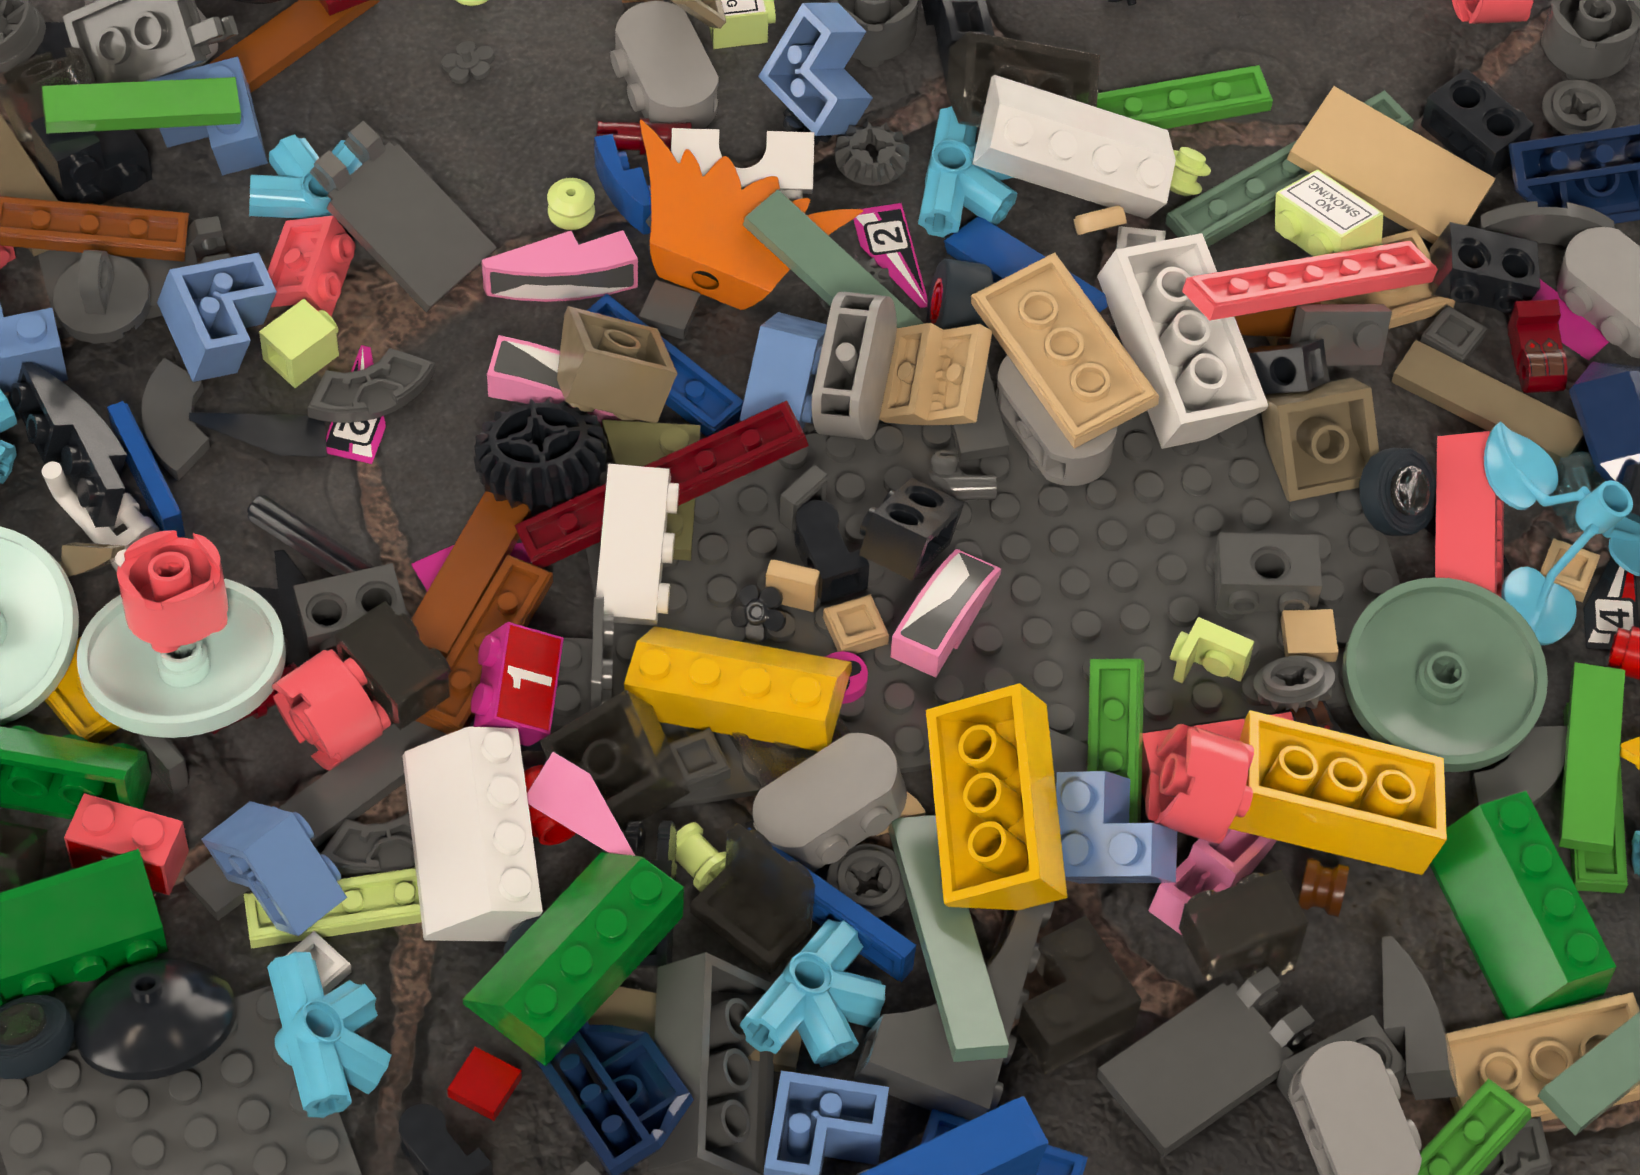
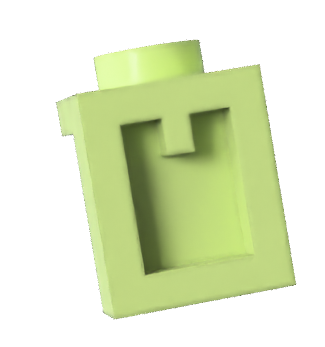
(1214, 648)

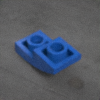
(623, 185)

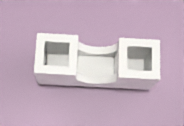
(786, 157)

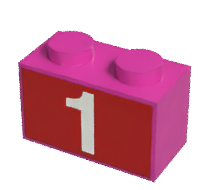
(518, 681)

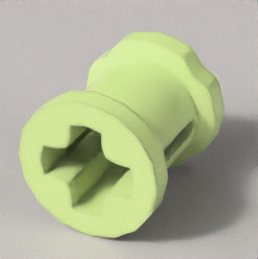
(698, 855)

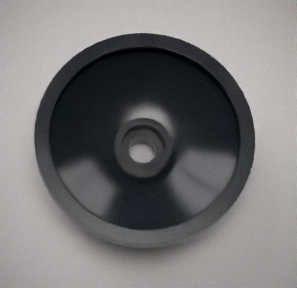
(154, 1019)

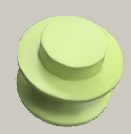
(1187, 168)
(571, 203)

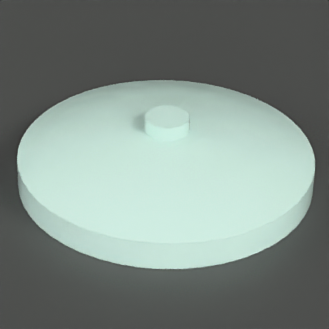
(35, 624)
(188, 689)

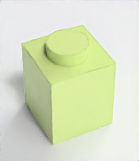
(299, 342)

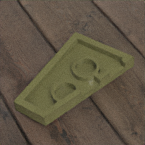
(645, 442)

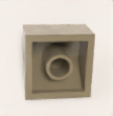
(614, 366)
(1321, 437)

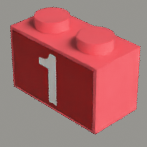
(110, 829)

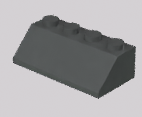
(702, 1039)

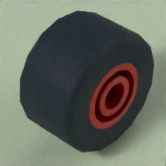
(951, 293)

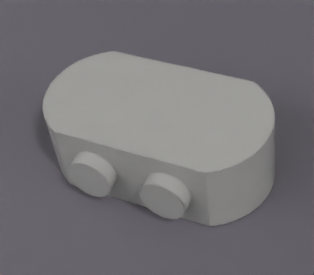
(665, 65)
(1603, 284)
(854, 365)
(1042, 436)
(832, 800)
(1353, 1113)

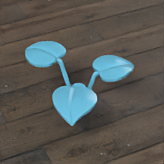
(1526, 473)

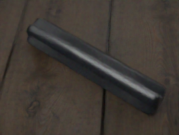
(304, 537)

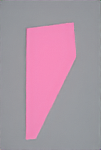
(575, 801)

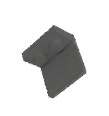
(585, 670)

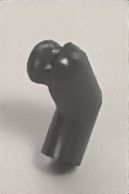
(958, 484)

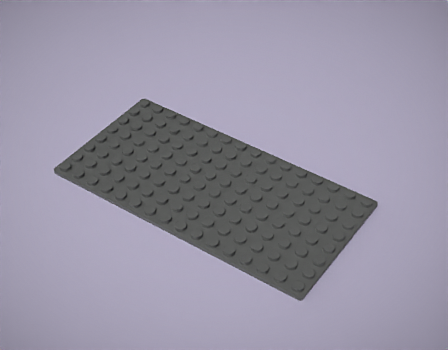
(1081, 577)

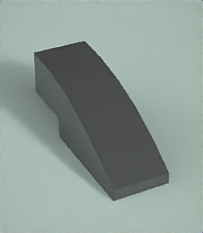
(1416, 1025)

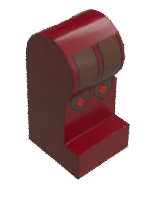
(1538, 346)

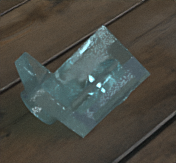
(1574, 473)

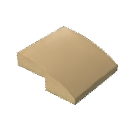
(936, 375)

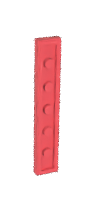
(1309, 280)

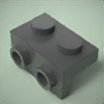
(1351, 332)

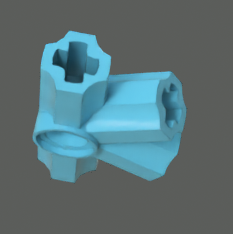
(957, 183)
(294, 190)
(817, 999)
(321, 1035)

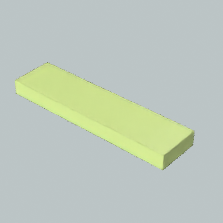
(370, 904)

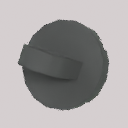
(101, 297)

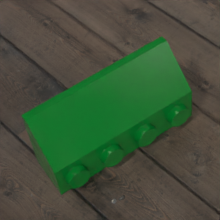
(53, 772)
(1521, 910)
(77, 926)
(578, 953)

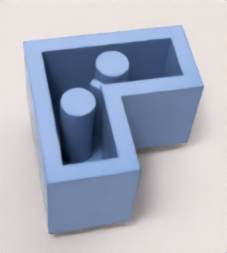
(810, 72)
(233, 145)
(210, 309)
(29, 339)
(784, 366)
(1099, 839)
(279, 864)
(824, 1119)

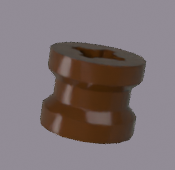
(1323, 887)

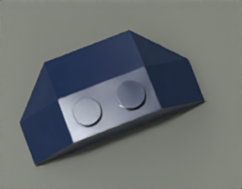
(1582, 169)
(1609, 416)
(618, 1093)

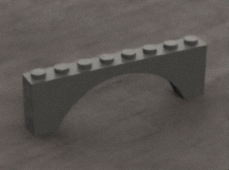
(912, 1048)

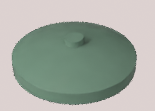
(1445, 672)

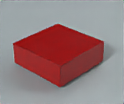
(484, 1083)

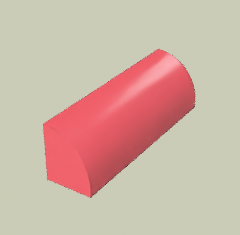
(1467, 514)

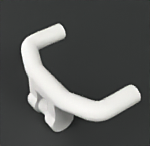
(128, 513)

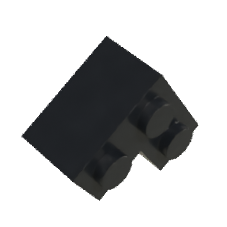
(90, 164)

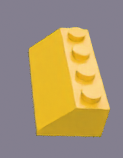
(739, 687)
(1343, 794)
(996, 801)

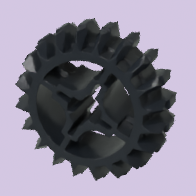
(540, 453)

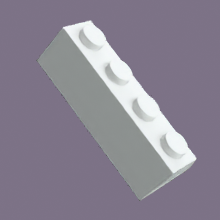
(1074, 148)
(1190, 362)
(472, 835)

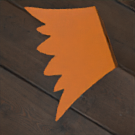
(702, 228)

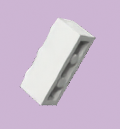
(636, 543)

